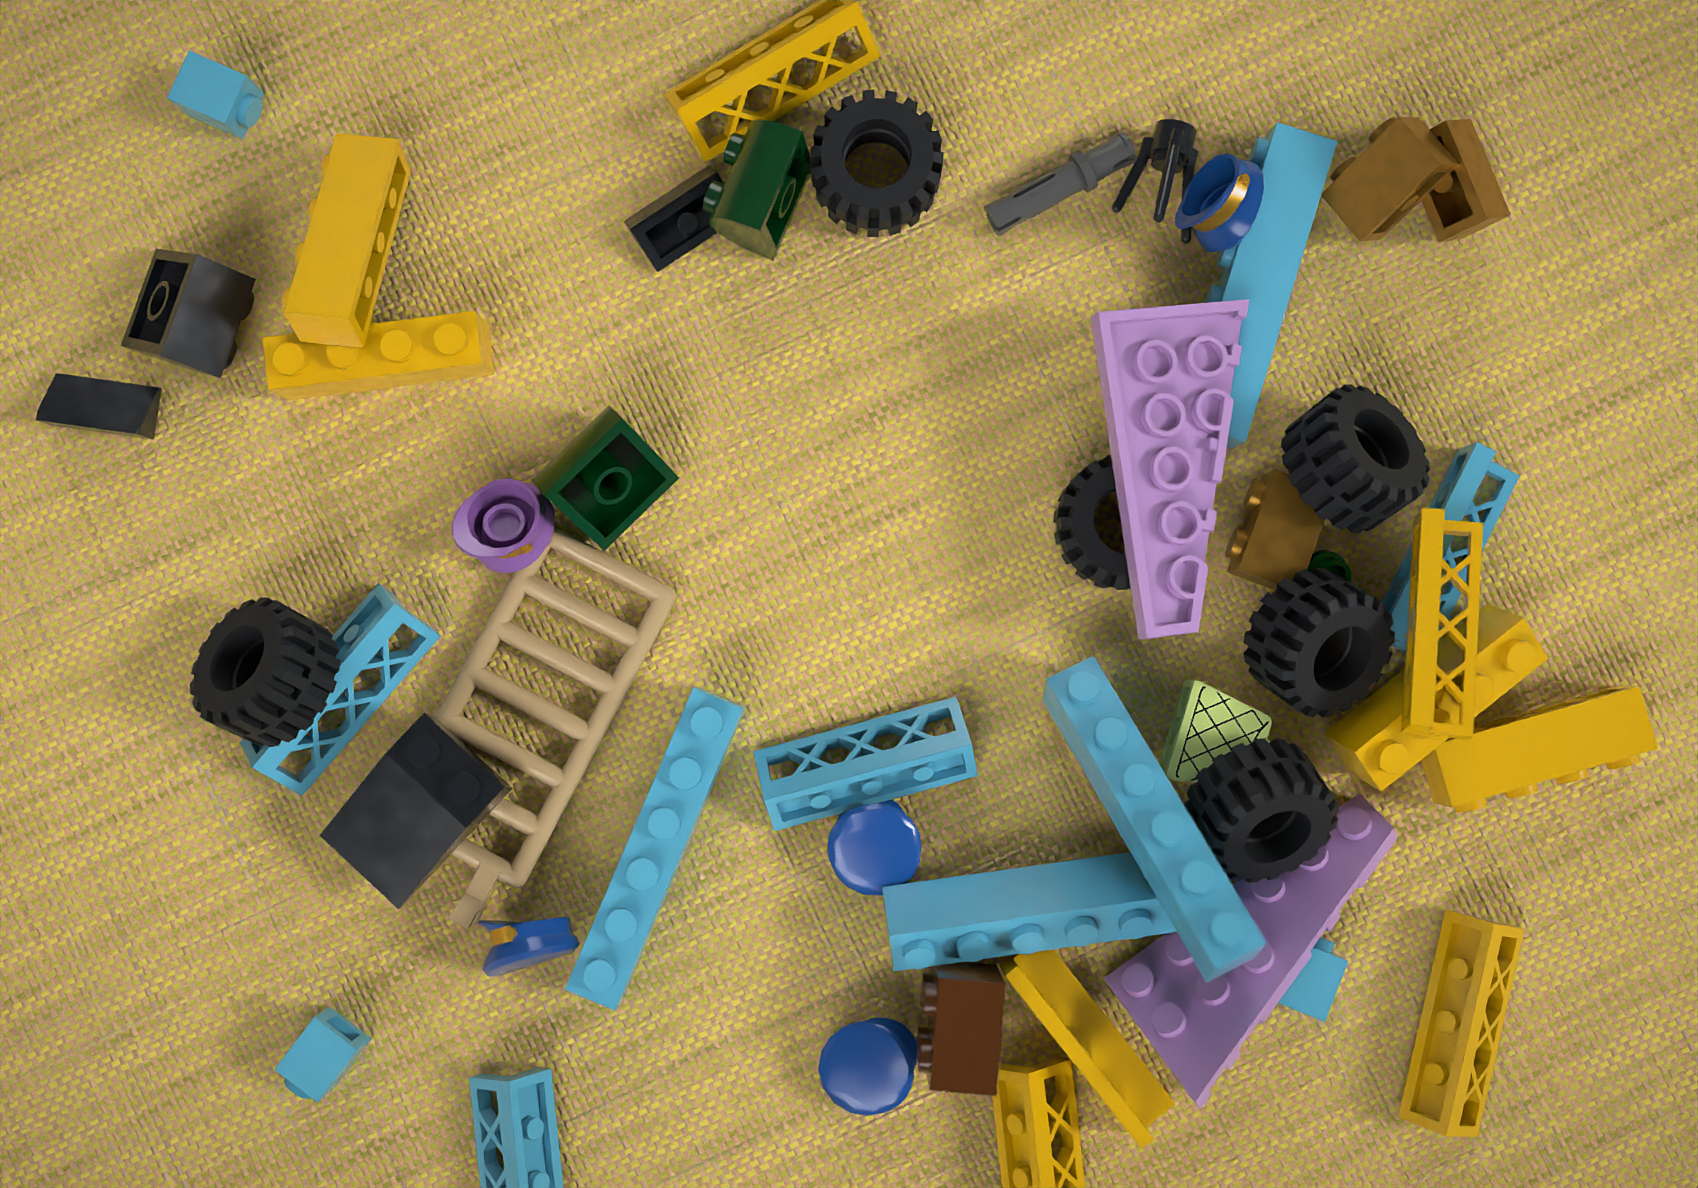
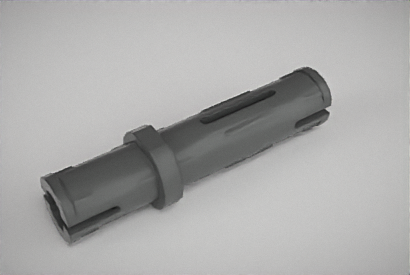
(1048, 190)

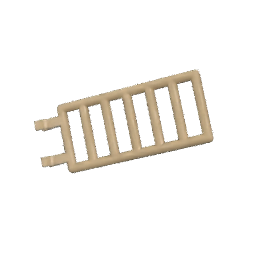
(588, 734)

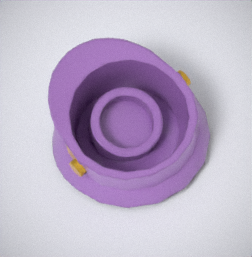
(504, 525)

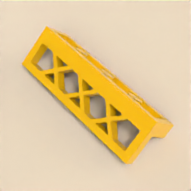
(765, 57)
(1424, 623)
(1460, 1026)
(1089, 1040)
(1028, 1126)

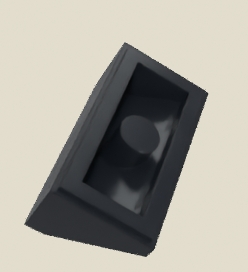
(674, 221)
(101, 406)

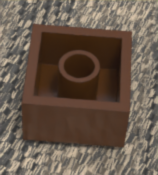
(963, 1027)

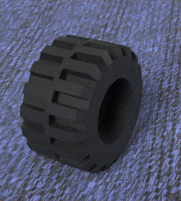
(881, 122)
(1355, 459)
(1077, 529)
(1319, 642)
(264, 672)
(1262, 809)

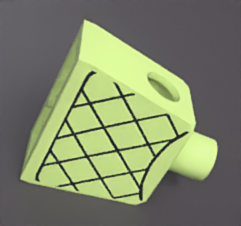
(1206, 726)

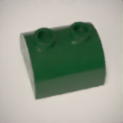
(761, 187)
(605, 478)

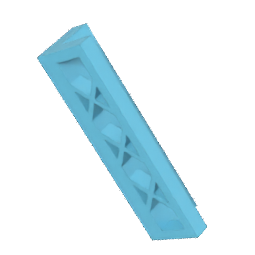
(1456, 498)
(358, 642)
(867, 772)
(522, 1130)

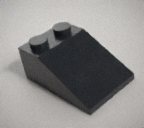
(414, 809)

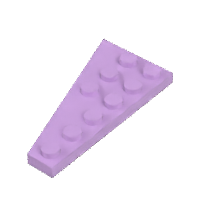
(1168, 431)
(1205, 1024)

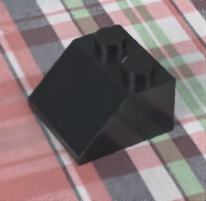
(189, 312)

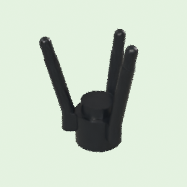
(1170, 152)

